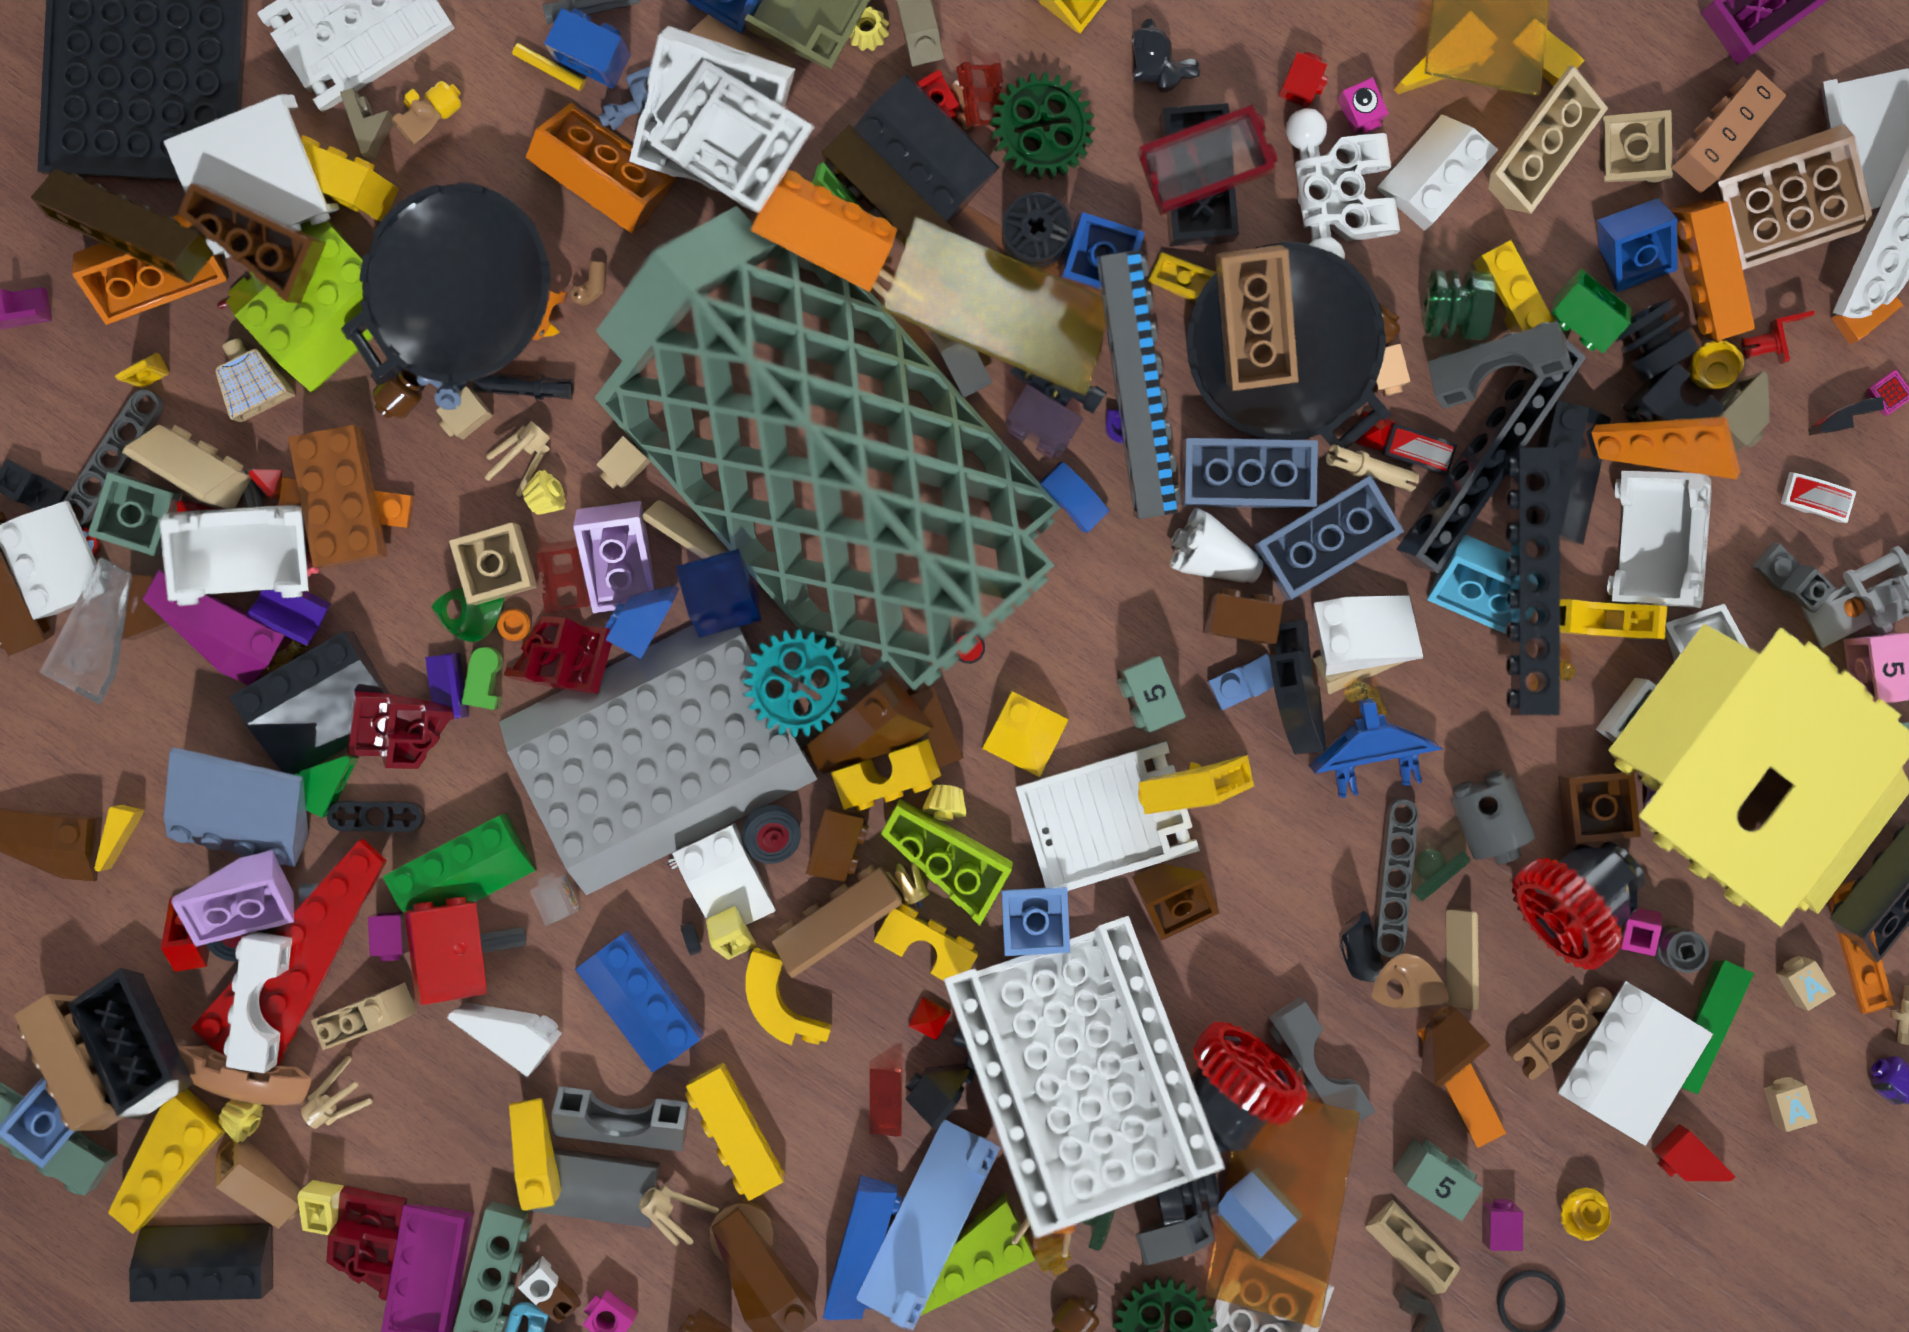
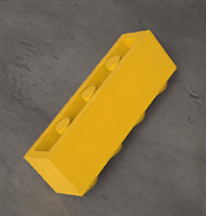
(735, 1132)

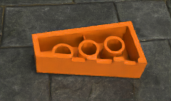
(1713, 268)

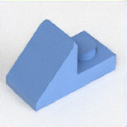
(1242, 682)

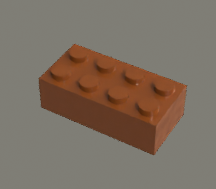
(337, 496)

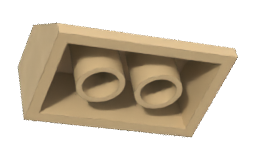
(190, 465)

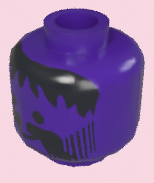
(1891, 1079)

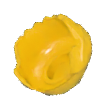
(1716, 365)
(1585, 1214)

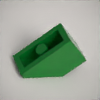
(326, 783)

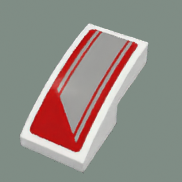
(1818, 497)

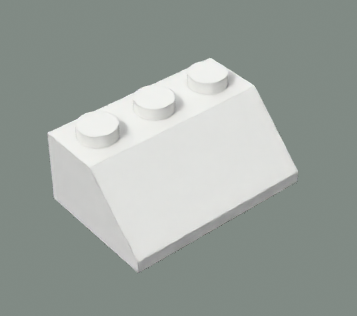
(1437, 170)
(48, 558)

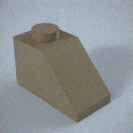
(920, 31)

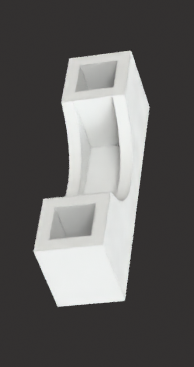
(252, 1041)

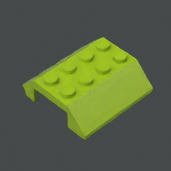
(307, 335)

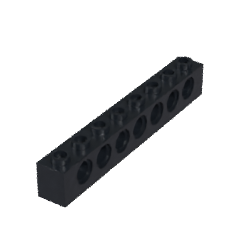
(1483, 465)
(1545, 468)

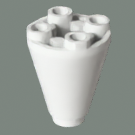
(1213, 551)

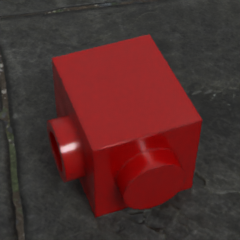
(1304, 79)

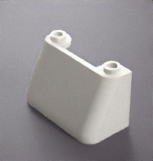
(1662, 538)
(234, 551)

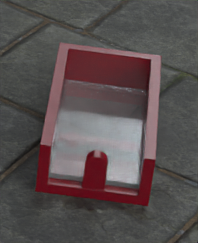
(1207, 159)

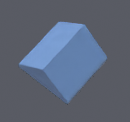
(1035, 921)
(36, 1126)
(1256, 1213)

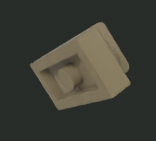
(370, 130)

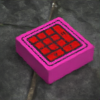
(1893, 389)

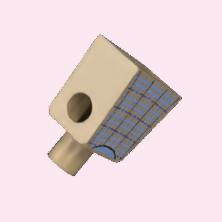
(250, 382)

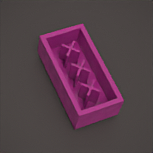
(1752, 24)

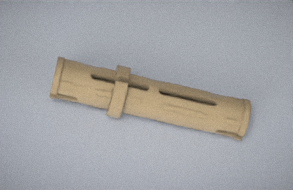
(1361, 464)

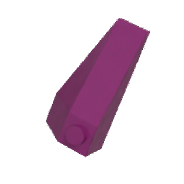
(217, 631)

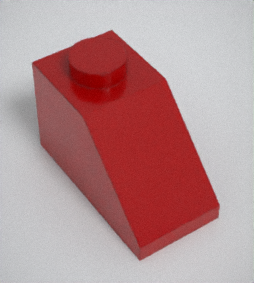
(179, 946)
(1689, 1158)

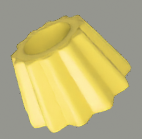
(872, 38)
(544, 494)
(945, 802)
(240, 1119)

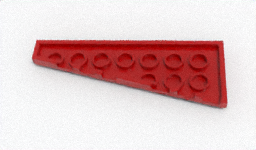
(316, 938)

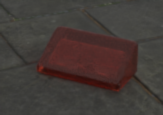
(886, 1101)

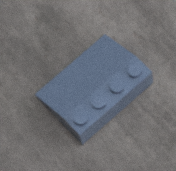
(234, 806)

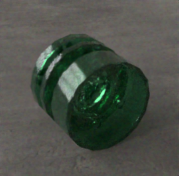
(1463, 305)

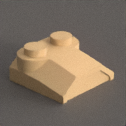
(1638, 146)

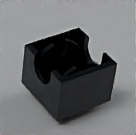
(1661, 400)

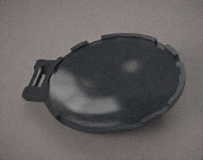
(451, 285)
(1337, 355)

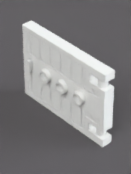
(351, 39)
(1098, 823)

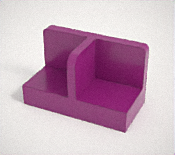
(24, 307)

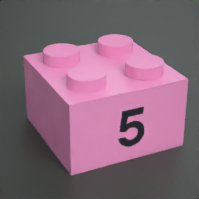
(1880, 664)

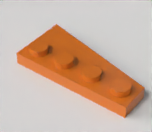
(1678, 445)

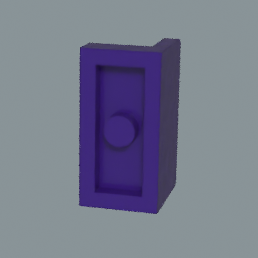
(293, 617)
(447, 682)

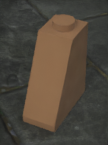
(256, 1183)

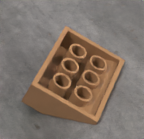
(1796, 196)

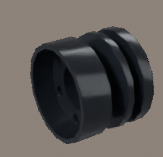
(1042, 248)
(1658, 340)
(1173, 1201)

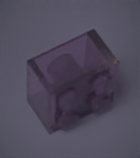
(1042, 422)

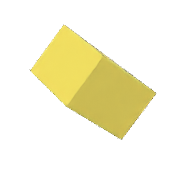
(729, 933)
(319, 1206)

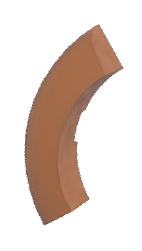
(276, 1087)

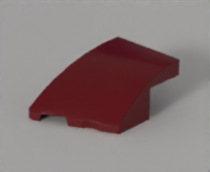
(563, 656)
(395, 728)
(366, 1237)

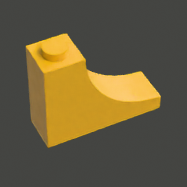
(1196, 786)

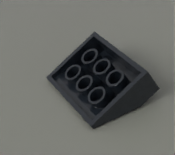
(306, 705)

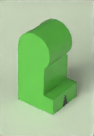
(481, 678)

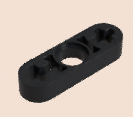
(400, 807)

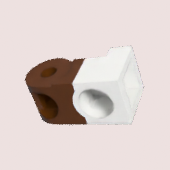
(548, 1291)

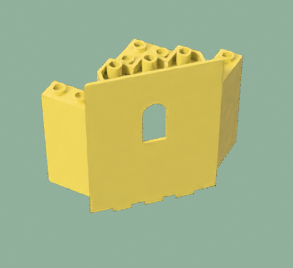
(1717, 731)

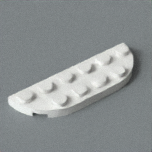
(1884, 258)

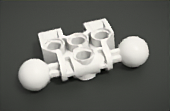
(1366, 156)

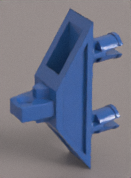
(1372, 741)

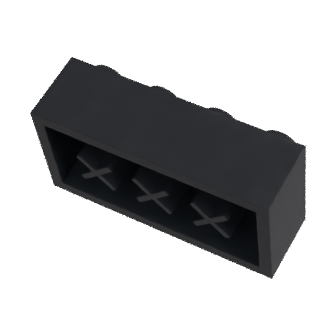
(1210, 218)
(130, 1044)

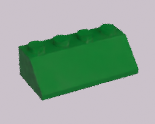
(465, 866)

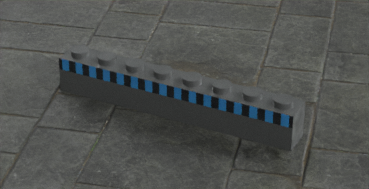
(1137, 383)

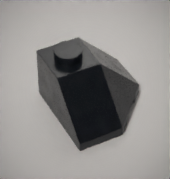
(937, 1091)

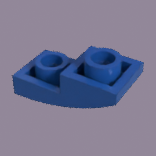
(1074, 496)

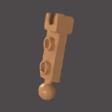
(1560, 1032)

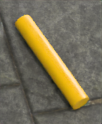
(548, 67)

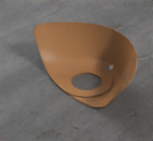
(1418, 979)

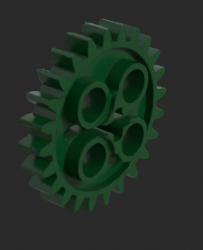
(1049, 154)
(1157, 1296)

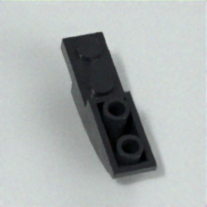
(1295, 691)

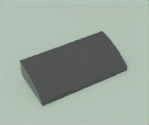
(602, 1187)

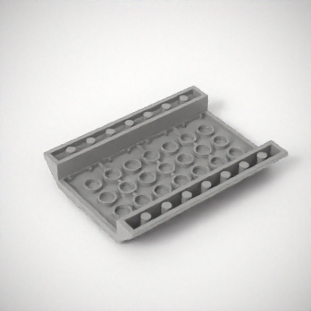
(652, 756)

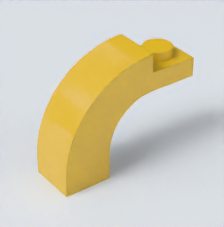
(1612, 619)
(769, 1007)

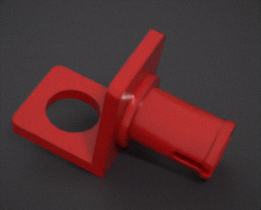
(1773, 341)

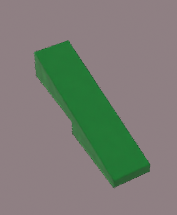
(1715, 1013)

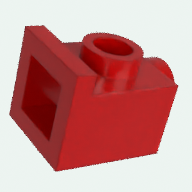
(936, 84)

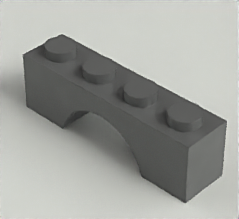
(1459, 374)
(1299, 1031)
(584, 1116)

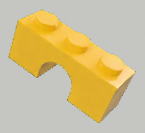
(1515, 288)
(911, 768)
(903, 928)

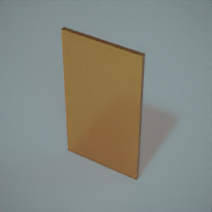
(1308, 1173)

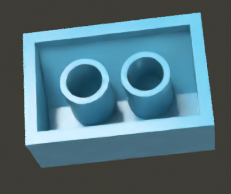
(1477, 584)

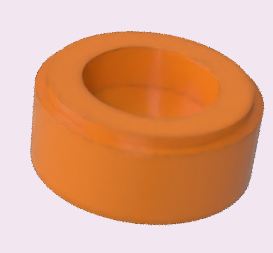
(514, 624)

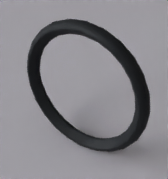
(1531, 1273)

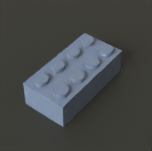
(1249, 473)
(1328, 538)

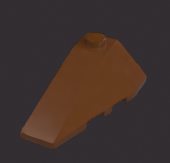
(873, 727)
(52, 841)
(762, 1284)

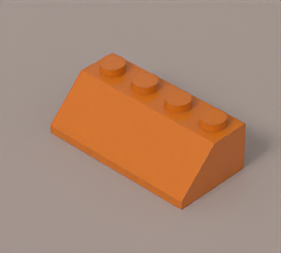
(597, 167)
(825, 230)
(126, 286)

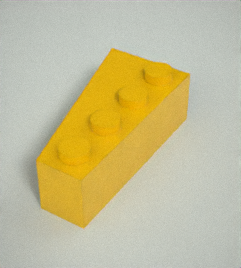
(350, 182)
(171, 1150)

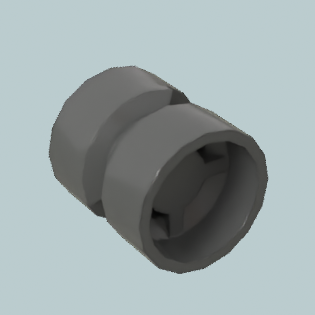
(1681, 949)

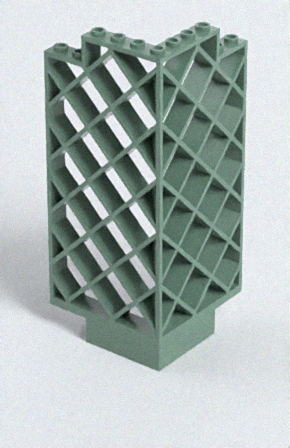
(645, 326)

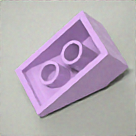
(614, 553)
(237, 900)

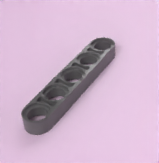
(113, 441)
(1402, 893)

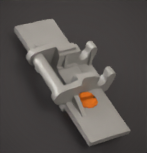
(1855, 608)

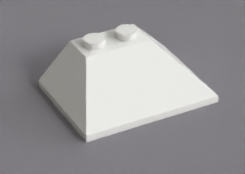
(731, 136)

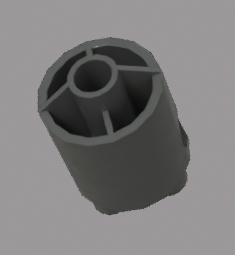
(1494, 829)

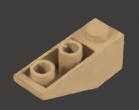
(364, 1016)

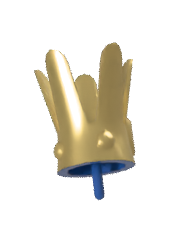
(911, 892)

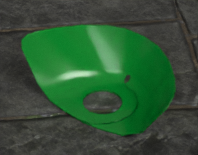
(473, 621)

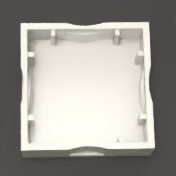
(672, 69)

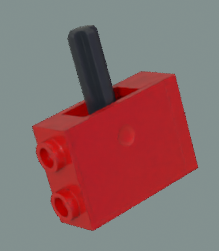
(449, 950)

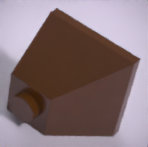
(1175, 898)
(1449, 1045)

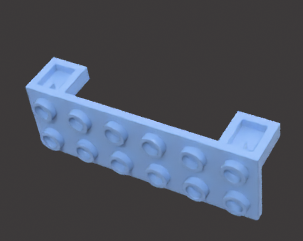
(928, 1224)

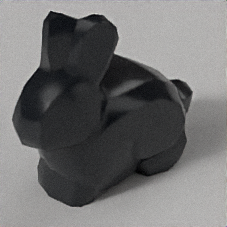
(1154, 59)

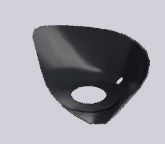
(1362, 958)

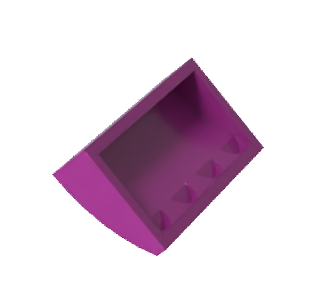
(427, 1269)

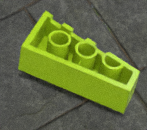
(949, 858)
(982, 1254)

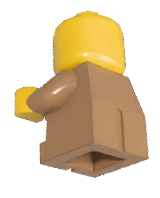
(419, 121)

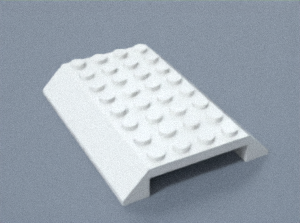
(1083, 1077)

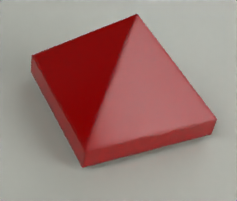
(1376, 436)
(268, 481)
(929, 1018)

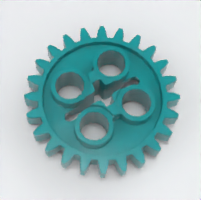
(780, 708)

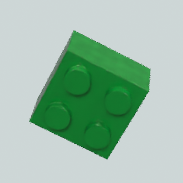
(1591, 311)

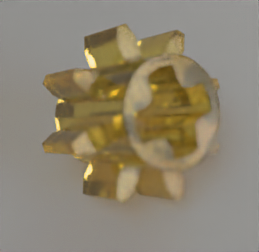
(1049, 1255)

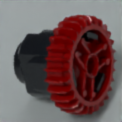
(1580, 901)
(1242, 1085)

